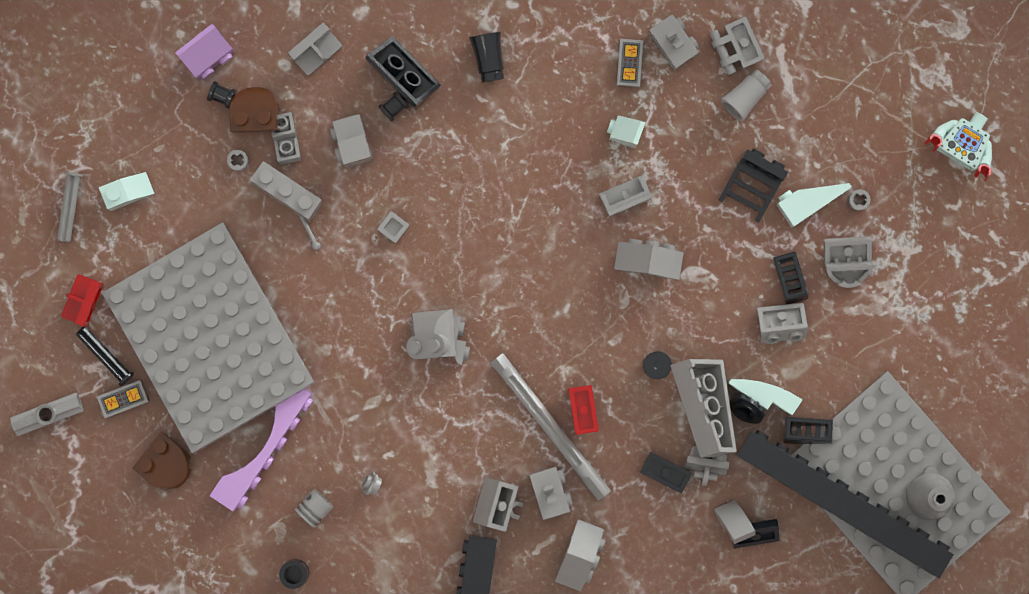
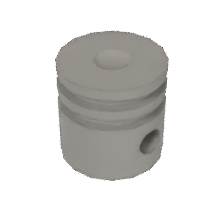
(314, 508)

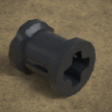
(221, 94)
(393, 106)

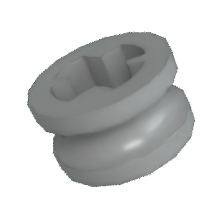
(237, 167)
(859, 207)

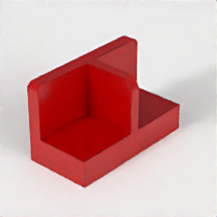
(82, 300)
(583, 409)

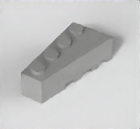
(706, 404)

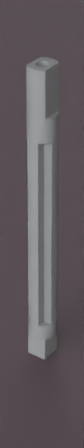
(551, 427)

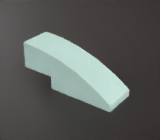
(767, 394)

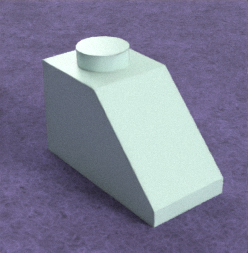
(625, 131)
(126, 191)

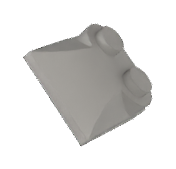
(432, 335)

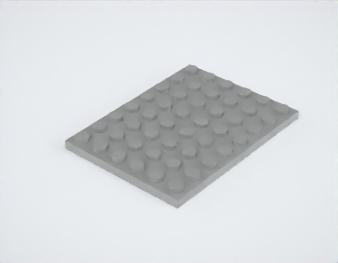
(208, 338)
(879, 450)

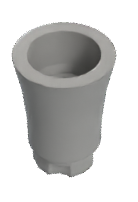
(746, 95)

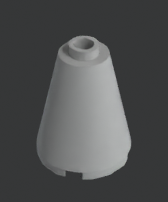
(923, 496)

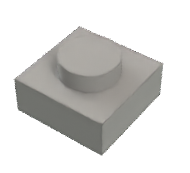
(393, 227)

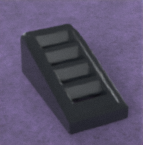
(795, 297)
(807, 439)

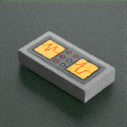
(630, 63)
(123, 399)

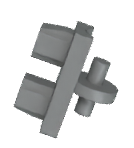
(706, 468)

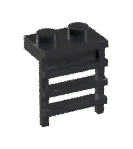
(764, 171)

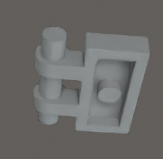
(743, 43)

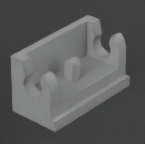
(625, 196)

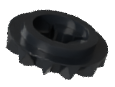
(746, 409)

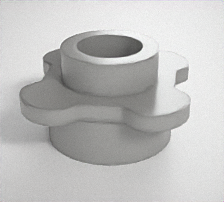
(371, 484)

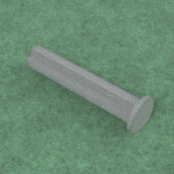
(68, 206)

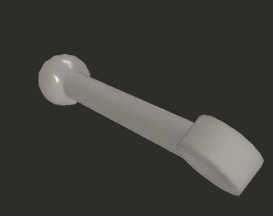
(315, 245)

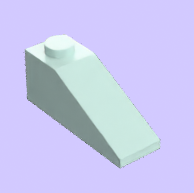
(805, 202)

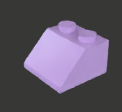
(205, 52)

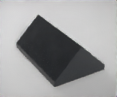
(403, 72)

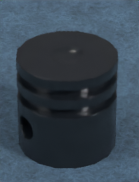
(657, 365)
(294, 573)

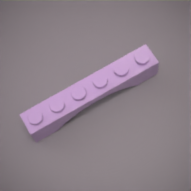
(234, 486)

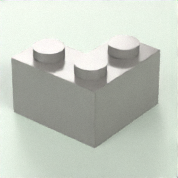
(352, 141)
(649, 259)
(581, 556)

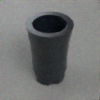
(488, 56)

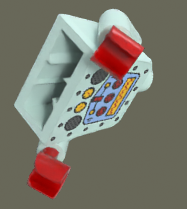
(965, 143)

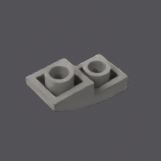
(286, 140)
(462, 350)
(734, 521)

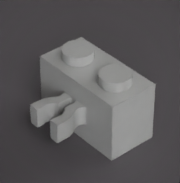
(674, 42)
(550, 493)
(496, 504)

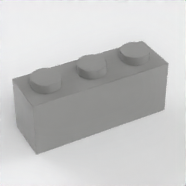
(286, 191)

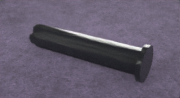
(104, 355)

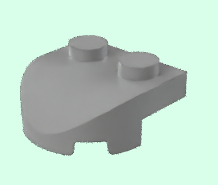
(848, 260)

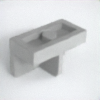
(315, 49)

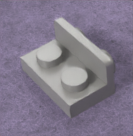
(782, 323)

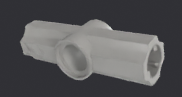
(33, 419)

